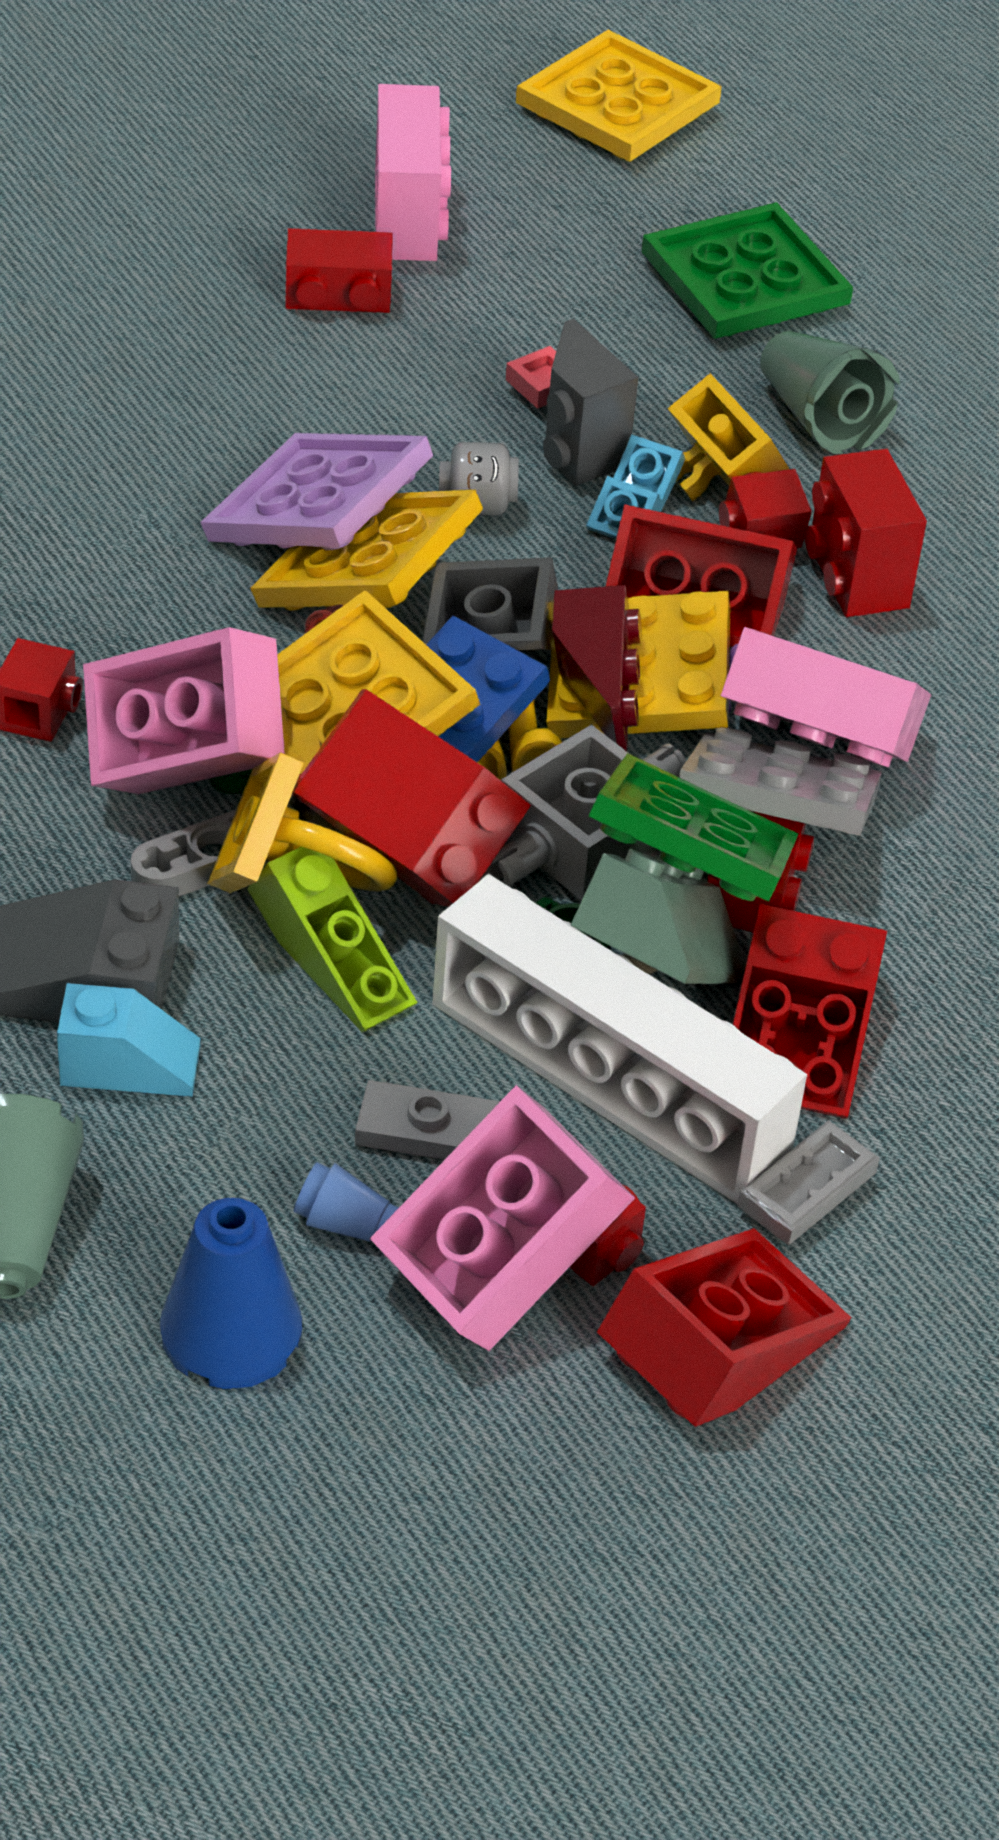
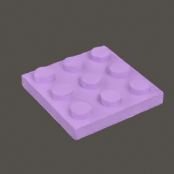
(317, 490)

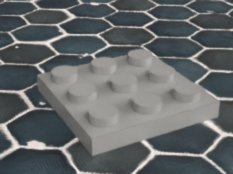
(784, 780)

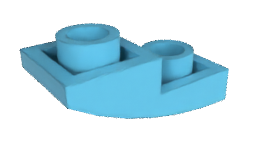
(641, 480)

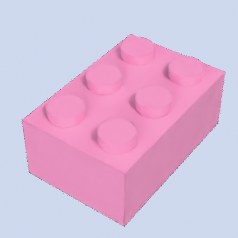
(412, 169)
(825, 698)
(183, 711)
(501, 1219)

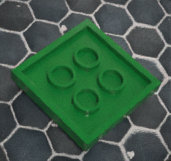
(746, 270)
(694, 828)

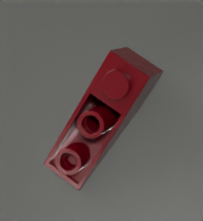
(596, 656)

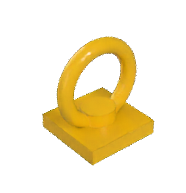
(269, 829)

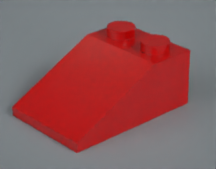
(410, 799)
(719, 1323)

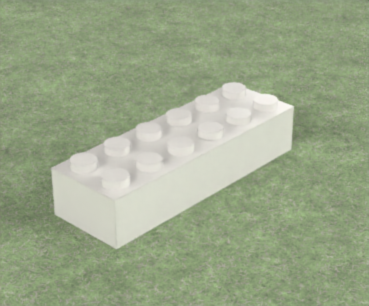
(615, 1037)

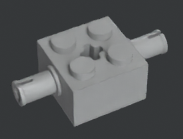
(561, 795)

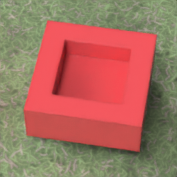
(532, 375)

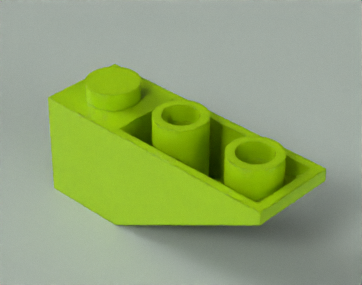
(331, 936)

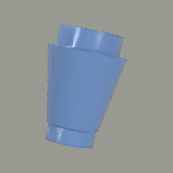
(341, 1203)

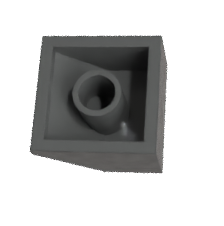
(588, 407)
(498, 597)

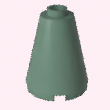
(832, 388)
(35, 1175)

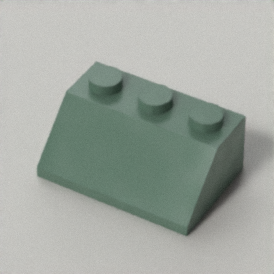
(662, 918)

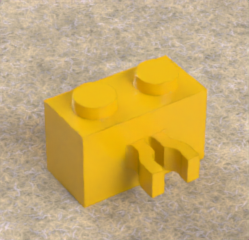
(722, 438)

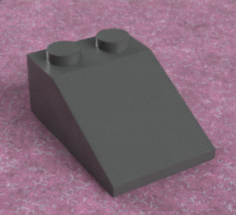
(87, 936)

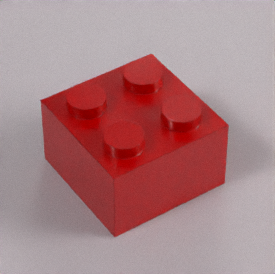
(866, 532)

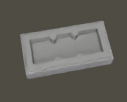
(417, 1119)
(808, 1182)

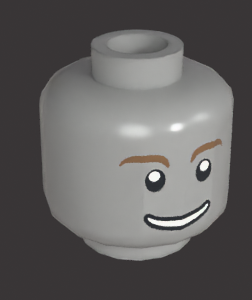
(483, 468)

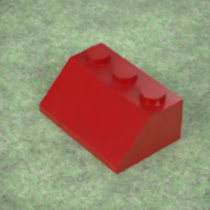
(684, 555)

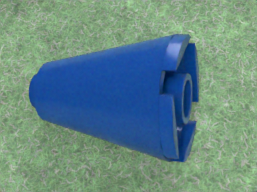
(231, 1300)

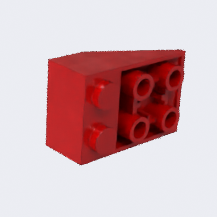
(811, 998)

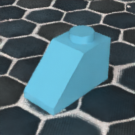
(123, 1043)

